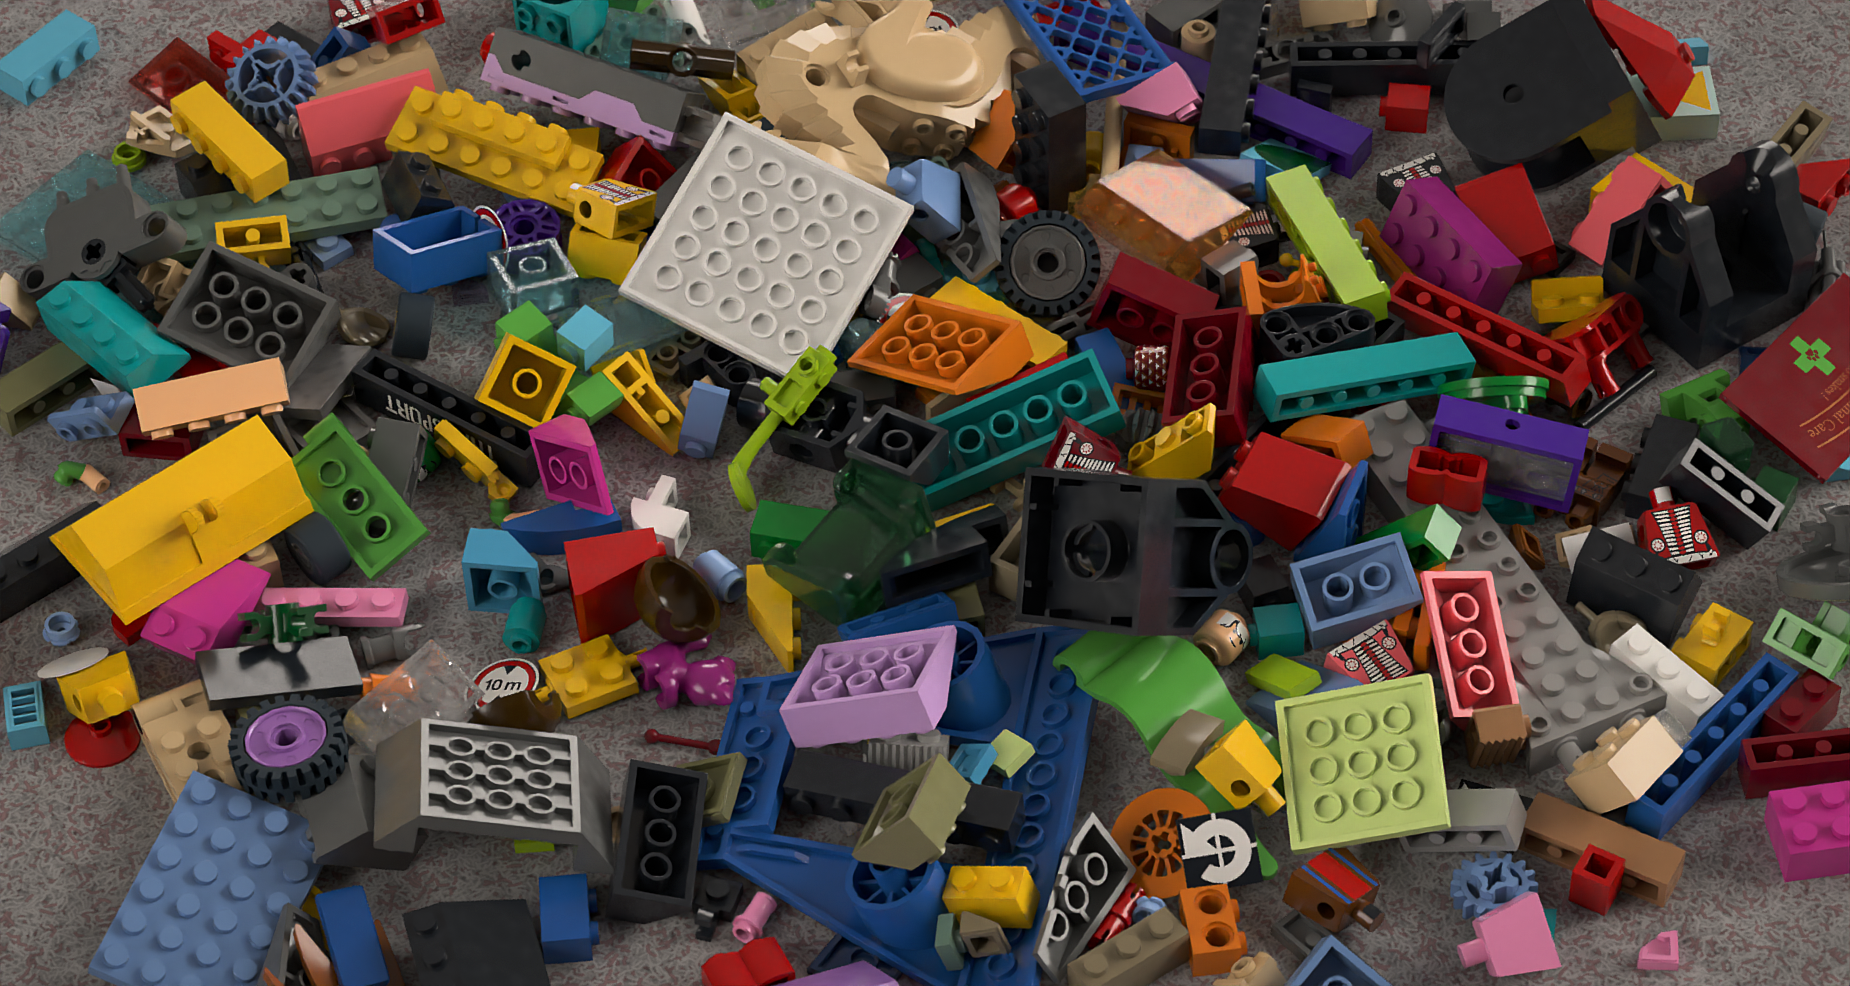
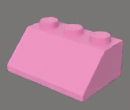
(1165, 96)

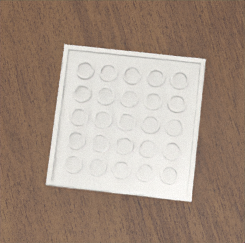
(765, 248)

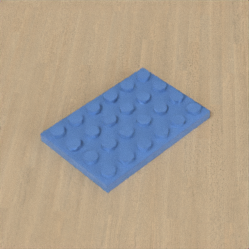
(209, 892)

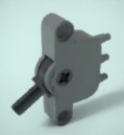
(104, 241)

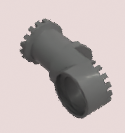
(882, 288)

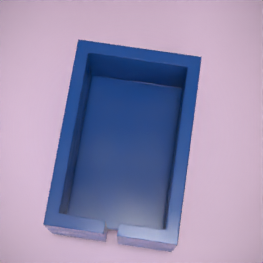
(435, 249)

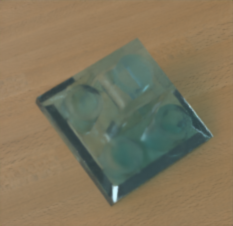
(626, 24)

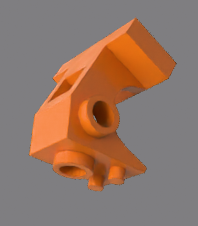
(1264, 296)

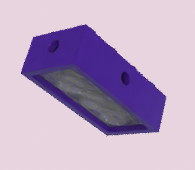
(1526, 454)

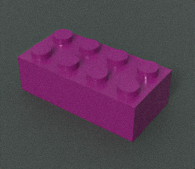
(1449, 244)

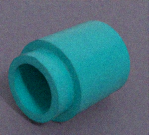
(525, 625)

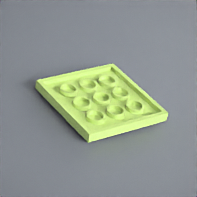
(1362, 764)

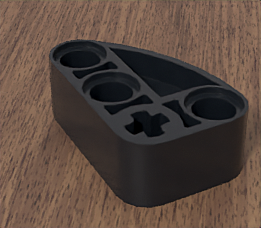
(1314, 330)

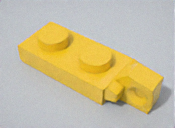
(474, 461)

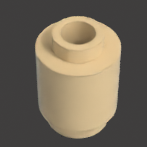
(1198, 39)

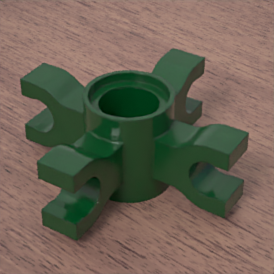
(283, 623)

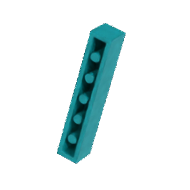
(1361, 376)

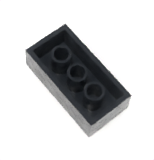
(1049, 135)

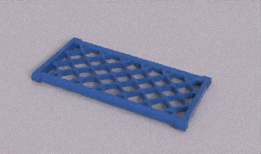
(1119, 12)

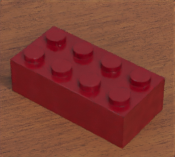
(1215, 365)

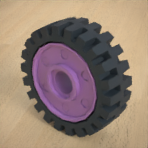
(288, 748)

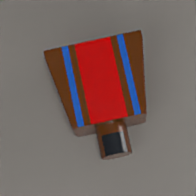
(1335, 891)

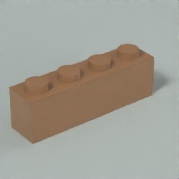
(1563, 832)

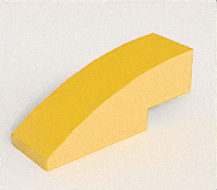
(733, 96)

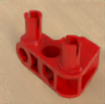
(1602, 331)

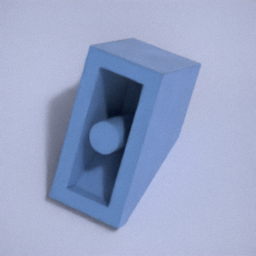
(703, 420)

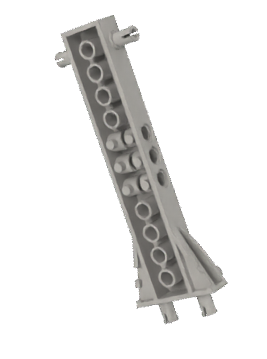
(1559, 679)

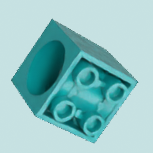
(562, 21)

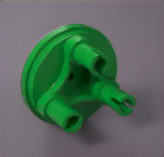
(1503, 392)

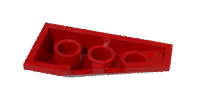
(1649, 52)

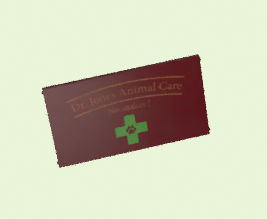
(1802, 386)

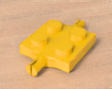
(589, 676)

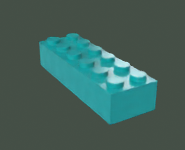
(1017, 425)

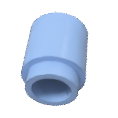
(721, 574)

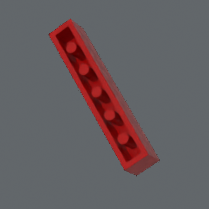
(1489, 337)

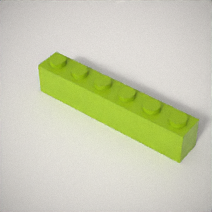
(1326, 240)

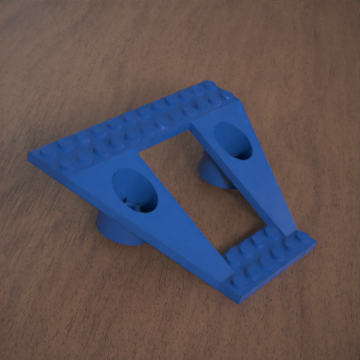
(895, 910)

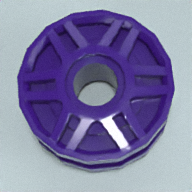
(529, 222)

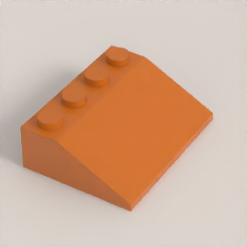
(945, 347)

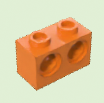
(1211, 922)

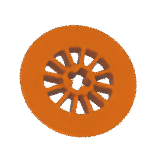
(1135, 818)

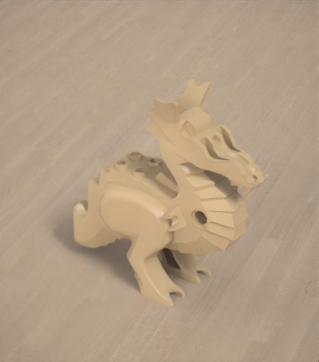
(889, 83)

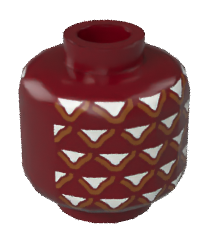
(1149, 367)

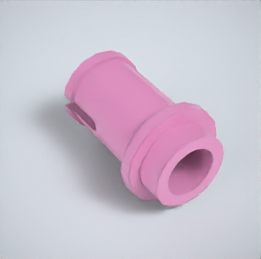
(750, 923)

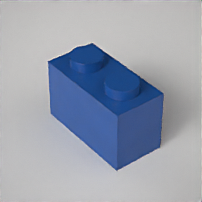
(566, 918)

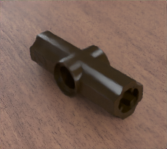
(705, 61)

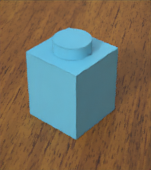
(584, 338)

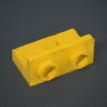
(1564, 297)

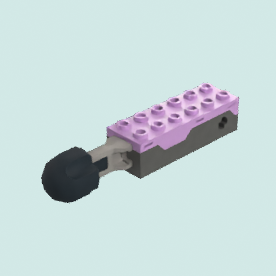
(598, 90)

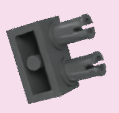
(1222, 270)

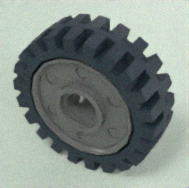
(1053, 235)

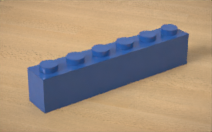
(1712, 747)

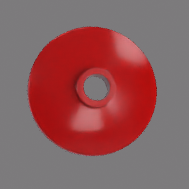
(104, 747)

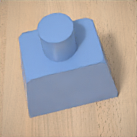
(934, 195)

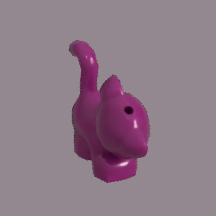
(701, 681)

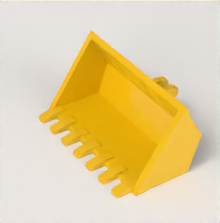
(186, 520)

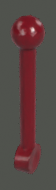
(652, 736)

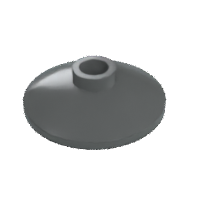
(1414, 20)

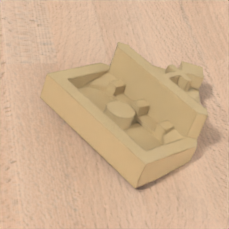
(156, 134)

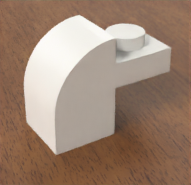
(660, 512)

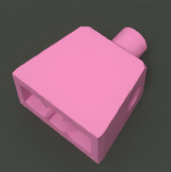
(1512, 939)

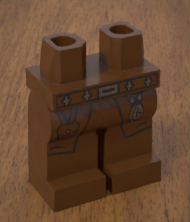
(1597, 485)

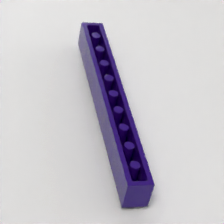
(1275, 113)

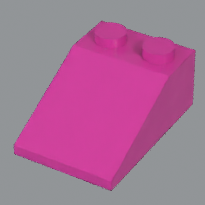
(570, 464)
(206, 612)

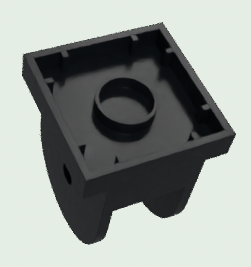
(1545, 98)

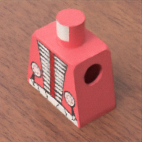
(1371, 656)

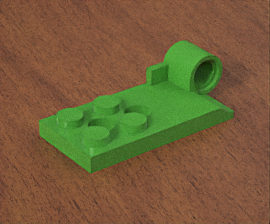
(336, 467)

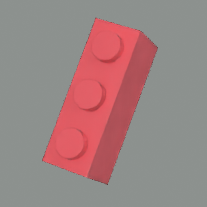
(1626, 193)

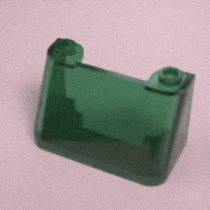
(841, 557)

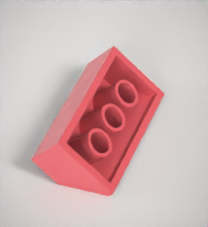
(352, 126)
(1468, 642)

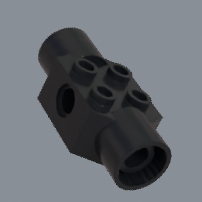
(818, 434)

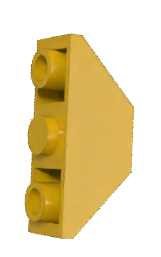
(1177, 449)

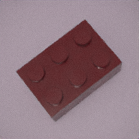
(1143, 301)

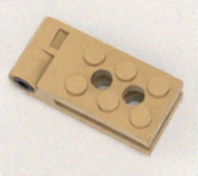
(185, 737)

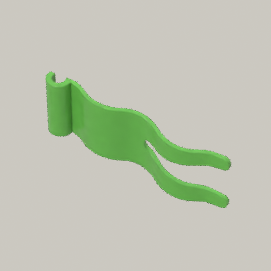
(1153, 686)

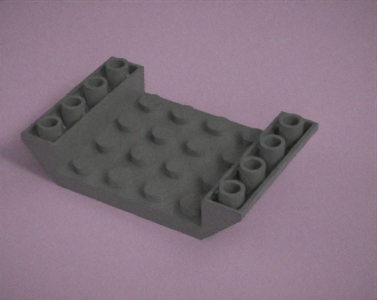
(493, 785)

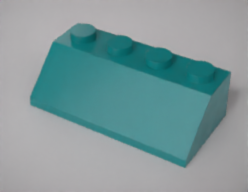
(110, 335)

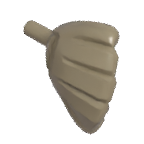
(363, 326)
(1607, 626)

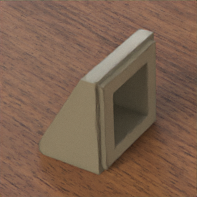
(982, 936)

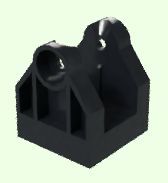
(1723, 263)
(1126, 552)

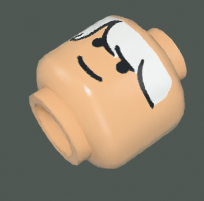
(1222, 637)

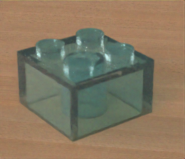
(533, 273)

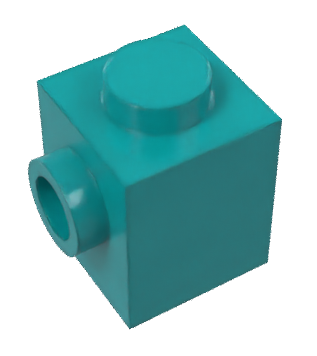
(1277, 630)

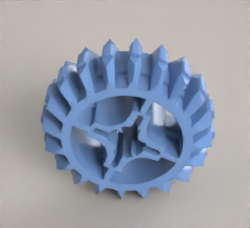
(290, 71)

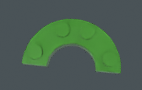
(583, 396)

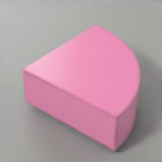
(1660, 953)

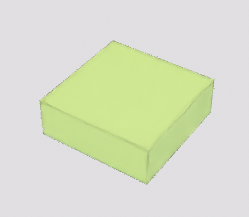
(1012, 753)

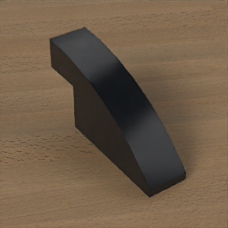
(944, 557)

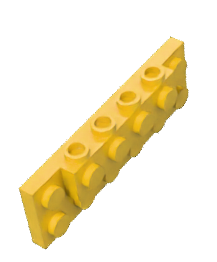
(494, 146)

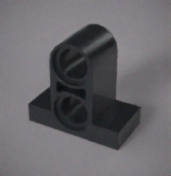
(720, 364)

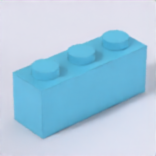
(47, 57)

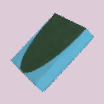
(1283, 157)

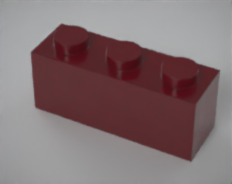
(1793, 761)

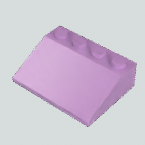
(871, 688)

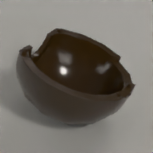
(675, 600)
(521, 711)

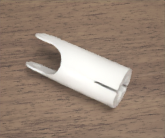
(692, 26)

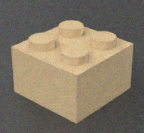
(1623, 764)

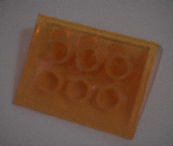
(1162, 213)

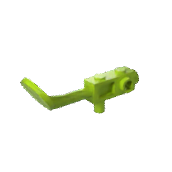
(787, 403)

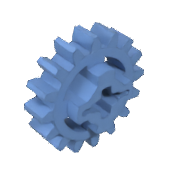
(1489, 883)

